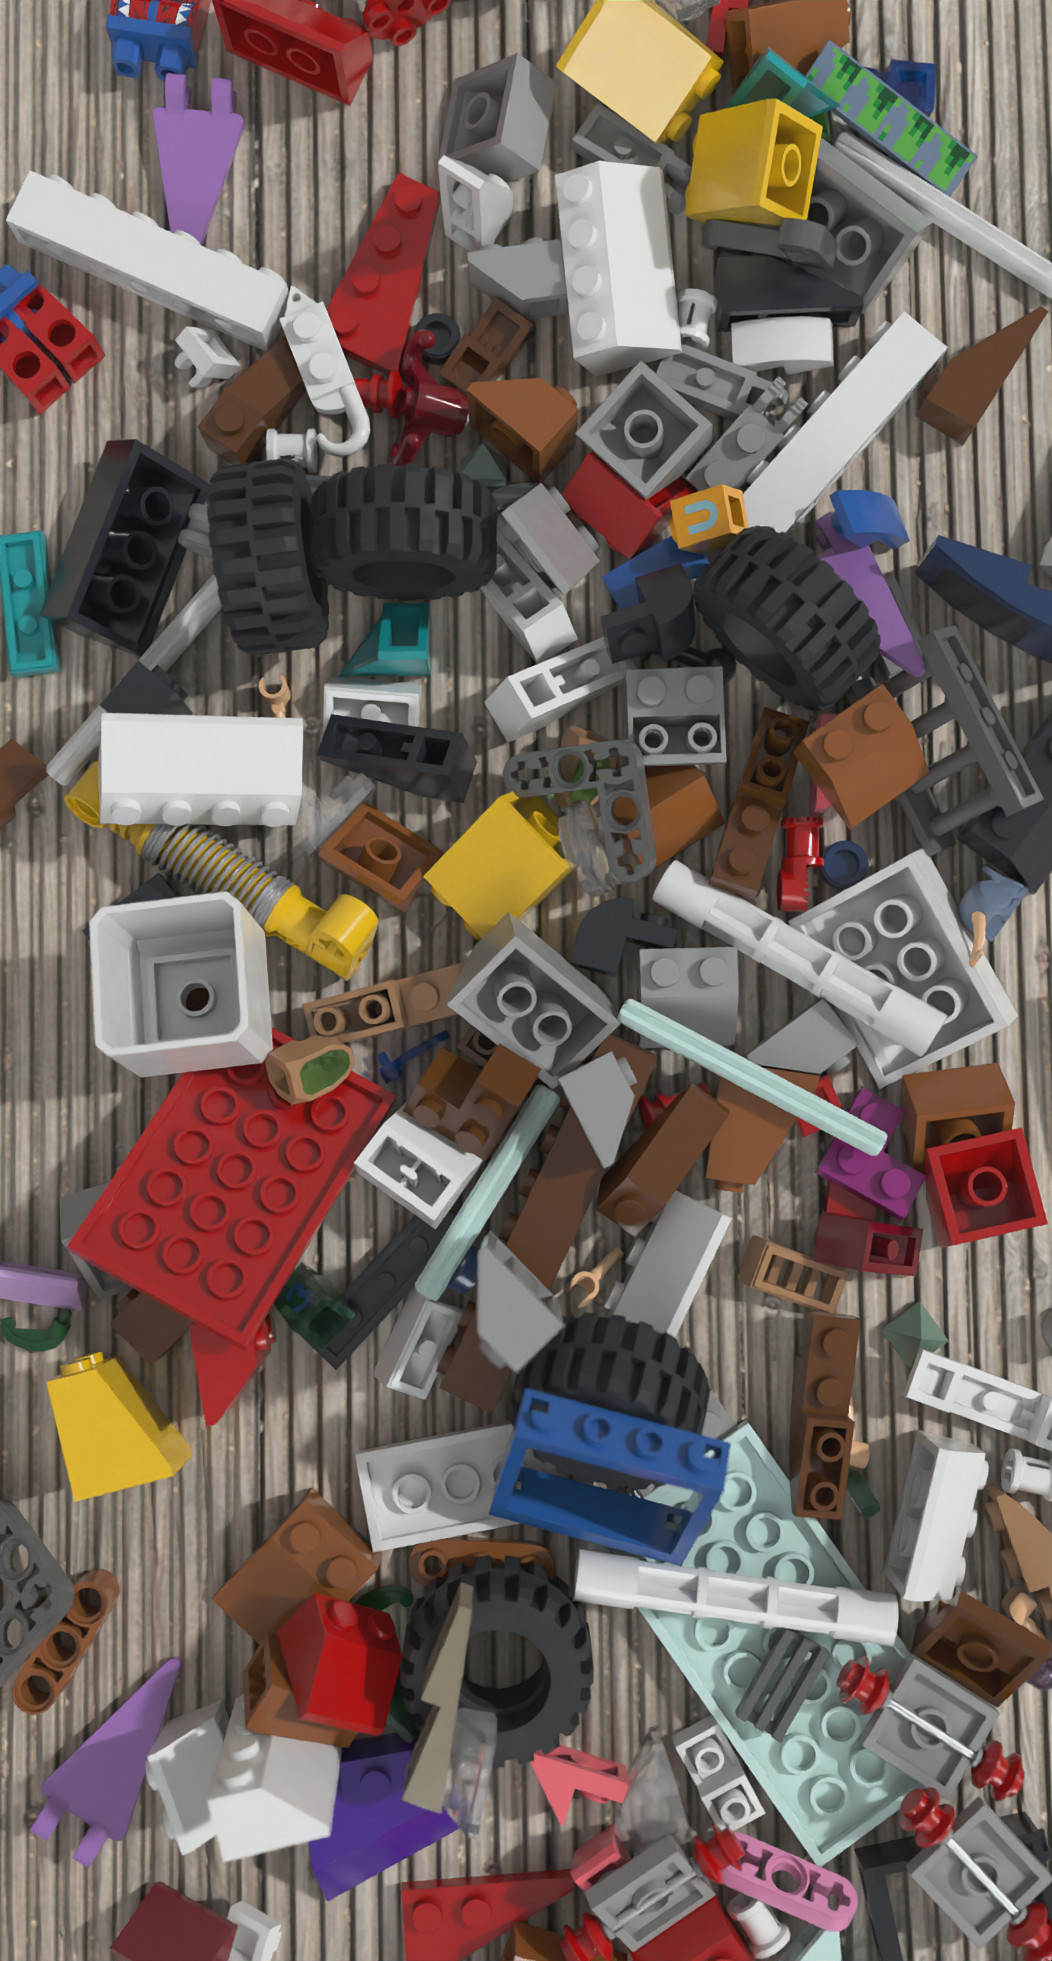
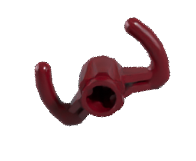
(424, 403)

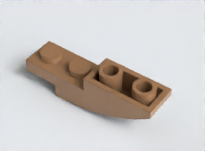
(384, 1006)
(1026, 1545)

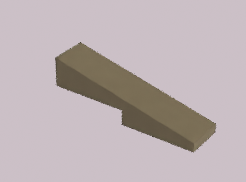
(441, 1685)

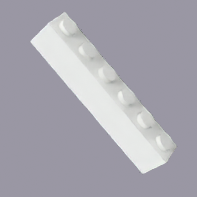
(149, 259)
(841, 424)

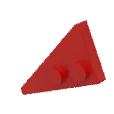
(463, 1914)

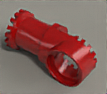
(801, 854)

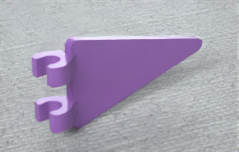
(195, 152)
(865, 577)
(108, 1769)

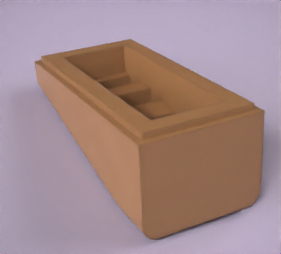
(763, 1266)

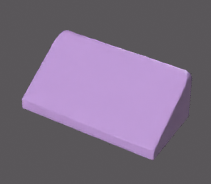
(42, 1286)

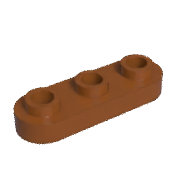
(467, 1548)

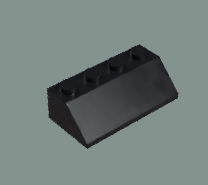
(124, 548)
(1023, 841)

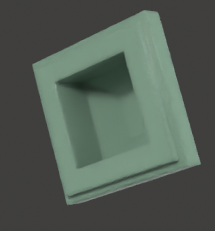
(485, 466)
(913, 1331)

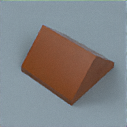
(679, 807)
(381, 856)

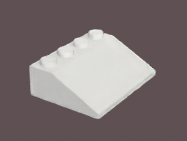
(911, 936)

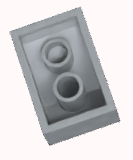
(548, 539)

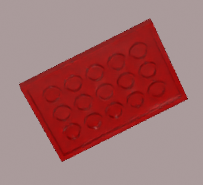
(228, 1192)

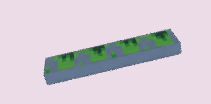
(890, 120)

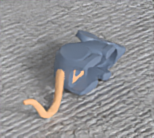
(988, 907)

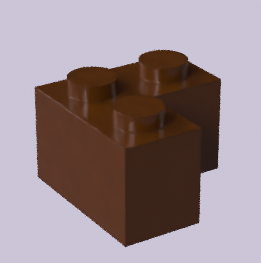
(471, 1103)

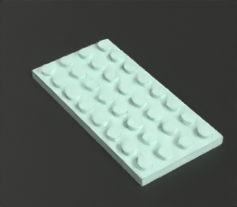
(820, 1771)

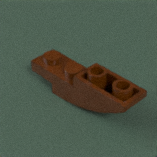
(758, 803)
(819, 1415)

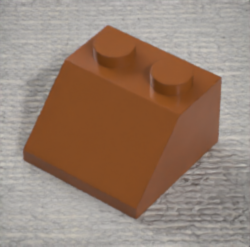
(525, 422)
(864, 756)
(953, 1108)

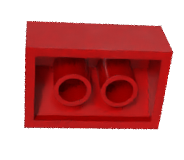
(298, 43)

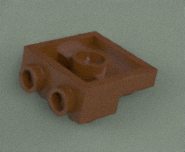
(979, 1647)

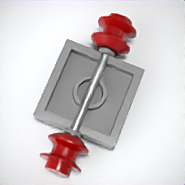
(930, 1727)
(978, 1872)
(650, 1894)

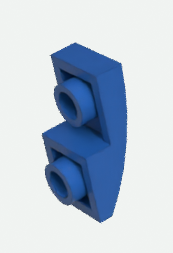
(867, 517)
(662, 555)

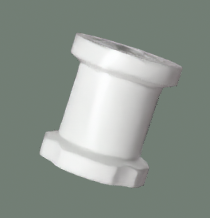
(695, 318)
(297, 447)
(1026, 1474)
(760, 1924)

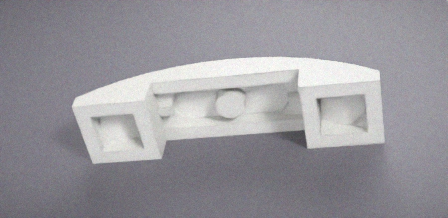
(981, 1397)

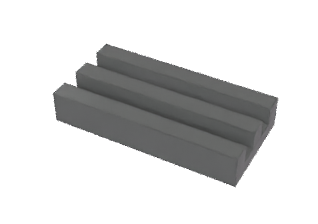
(799, 1692)

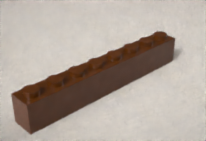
(543, 1230)

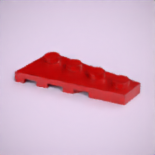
(384, 278)

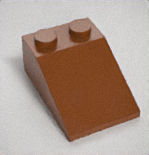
(302, 1556)

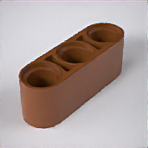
(55, 1661)

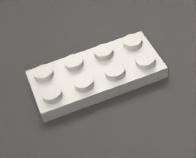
(435, 1485)

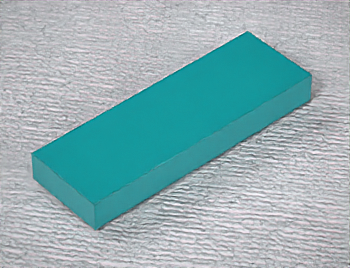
(24, 587)

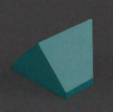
(777, 79)
(395, 645)

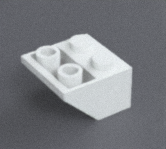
(417, 1167)
(183, 1772)

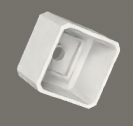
(149, 962)

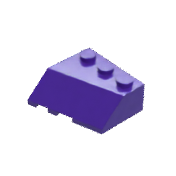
(370, 1819)

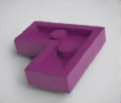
(877, 1178)

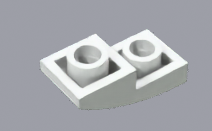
(789, 342)
(718, 1774)

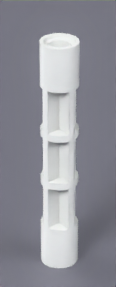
(799, 958)
(763, 1601)

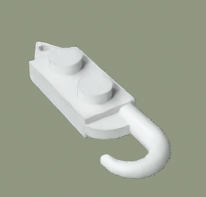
(324, 370)

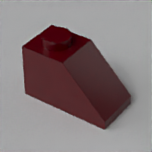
(867, 1245)

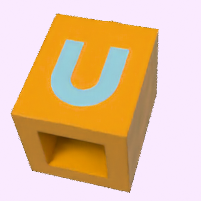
(707, 518)

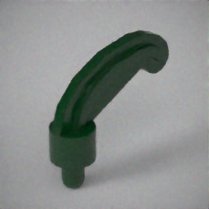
(37, 1339)
(385, 1596)

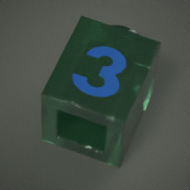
(313, 1306)

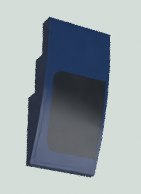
(991, 593)

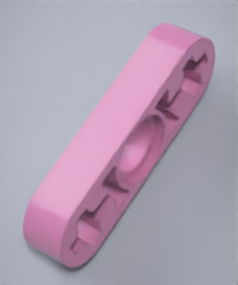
(805, 1873)

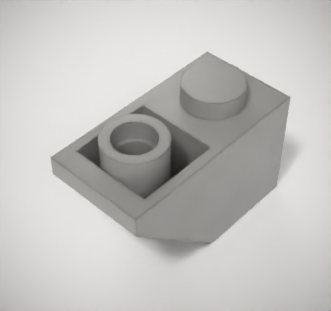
(522, 276)

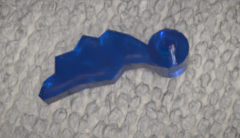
(392, 1069)

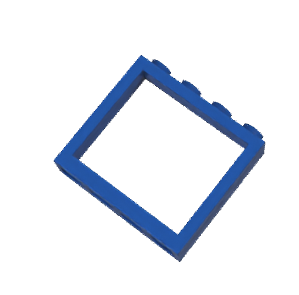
(619, 1445)

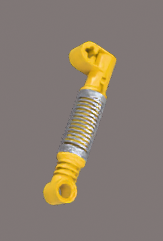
(331, 937)

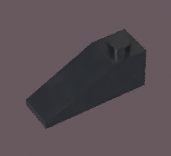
(768, 288)
(400, 755)

